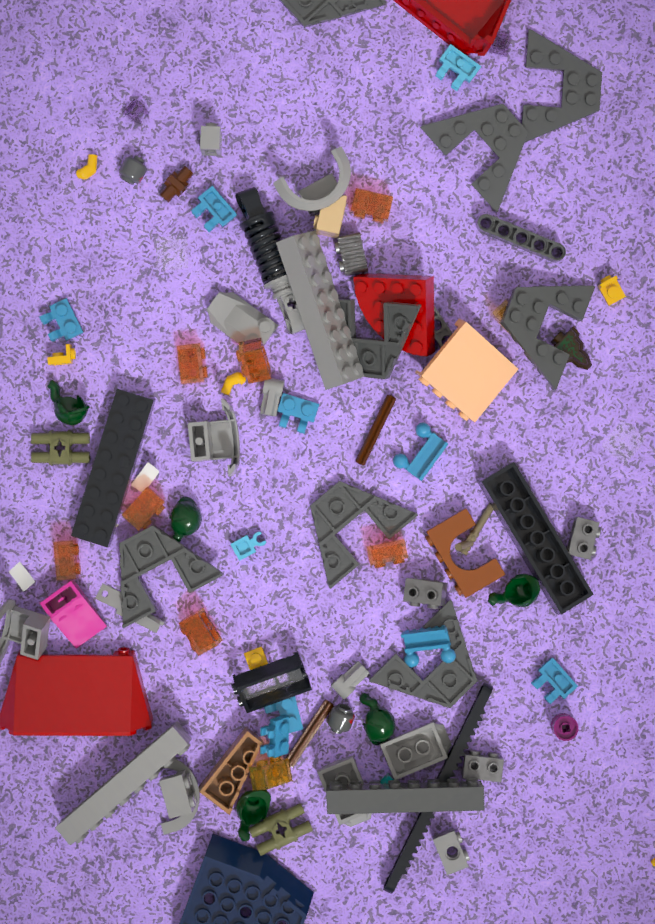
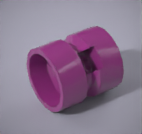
(564, 726)

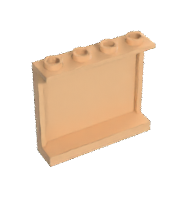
(467, 372)

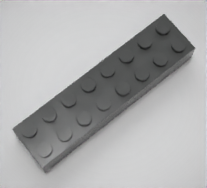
(405, 797)

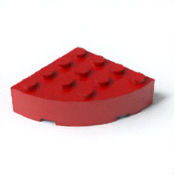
(376, 289)

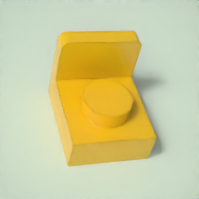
(611, 290)
(60, 359)
(255, 658)

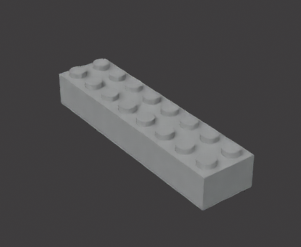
(320, 309)
(121, 785)

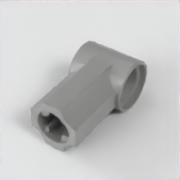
(272, 392)
(347, 683)

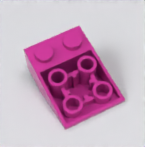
(73, 614)

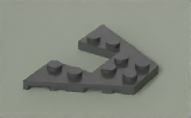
(319, 11)
(579, 91)
(499, 131)
(526, 314)
(381, 355)
(338, 509)
(147, 551)
(447, 681)

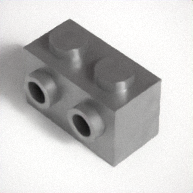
(583, 538)
(425, 592)
(483, 767)

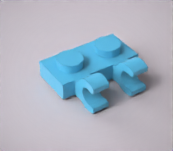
(459, 64)

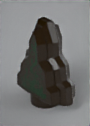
(572, 345)

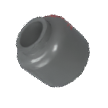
(132, 170)
(340, 718)

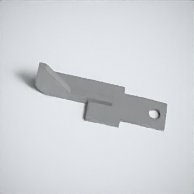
(114, 600)

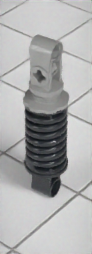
(265, 251)

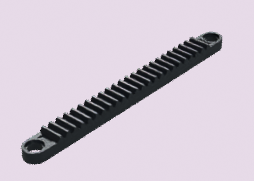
(445, 773)

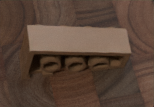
(230, 772)

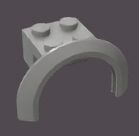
(320, 193)
(216, 439)
(24, 627)
(180, 797)

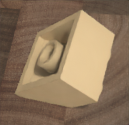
(330, 219)

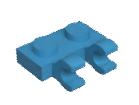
(217, 207)
(66, 320)
(297, 408)
(557, 678)
(289, 708)
(279, 737)

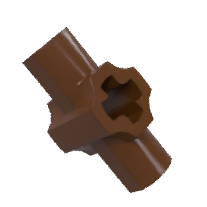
(176, 184)

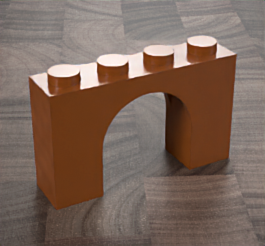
(467, 580)

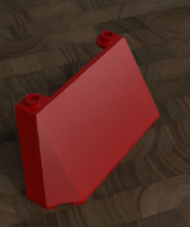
(462, 23)
(76, 696)

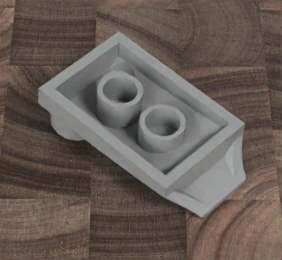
(239, 318)
(416, 749)
(344, 771)

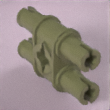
(67, 439)
(270, 824)

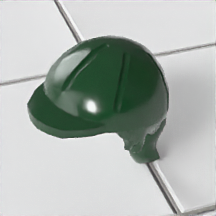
(67, 409)
(185, 518)
(519, 591)
(378, 721)
(251, 809)

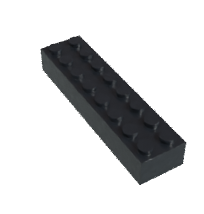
(113, 468)
(535, 538)

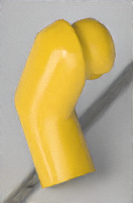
(89, 169)
(233, 379)

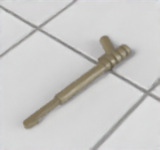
(466, 545)

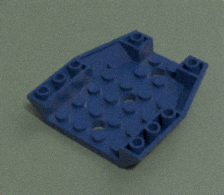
(245, 879)

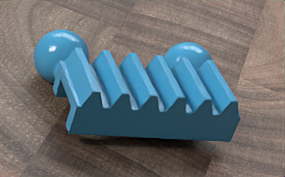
(426, 456)
(427, 640)

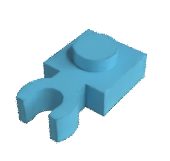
(245, 547)

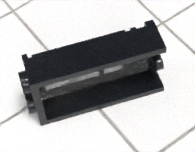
(271, 683)

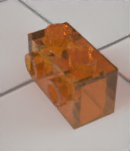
(371, 205)
(254, 360)
(191, 364)
(144, 508)
(387, 552)
(66, 560)
(200, 631)

